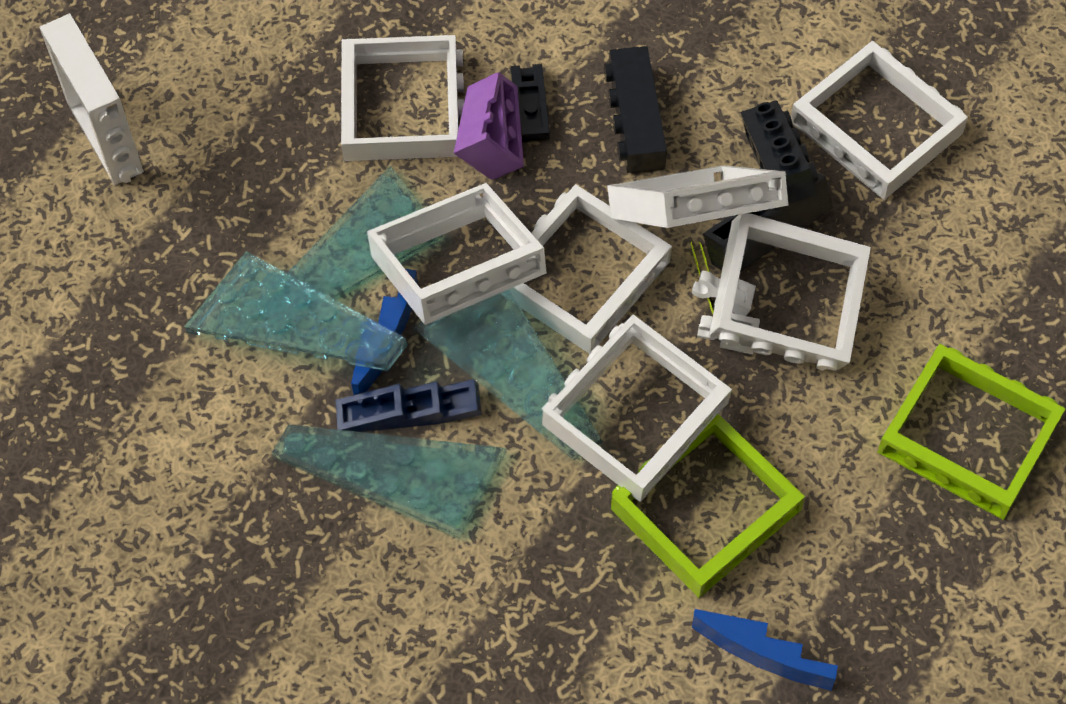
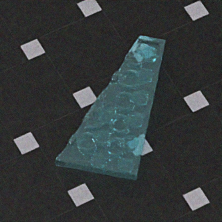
(343, 256)
(289, 316)
(508, 359)
(412, 476)

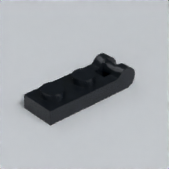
(531, 102)

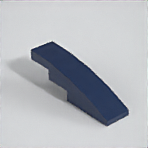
(411, 407)

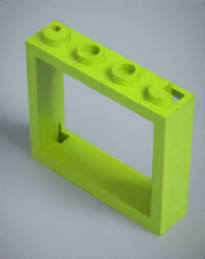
(949, 474)
(703, 579)

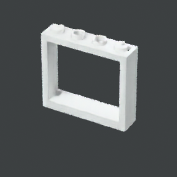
(396, 51)
(88, 97)
(848, 151)
(696, 197)
(805, 242)
(468, 286)
(591, 334)
(599, 360)

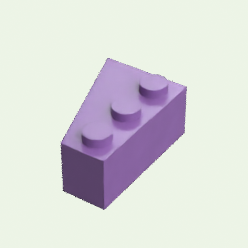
(491, 127)

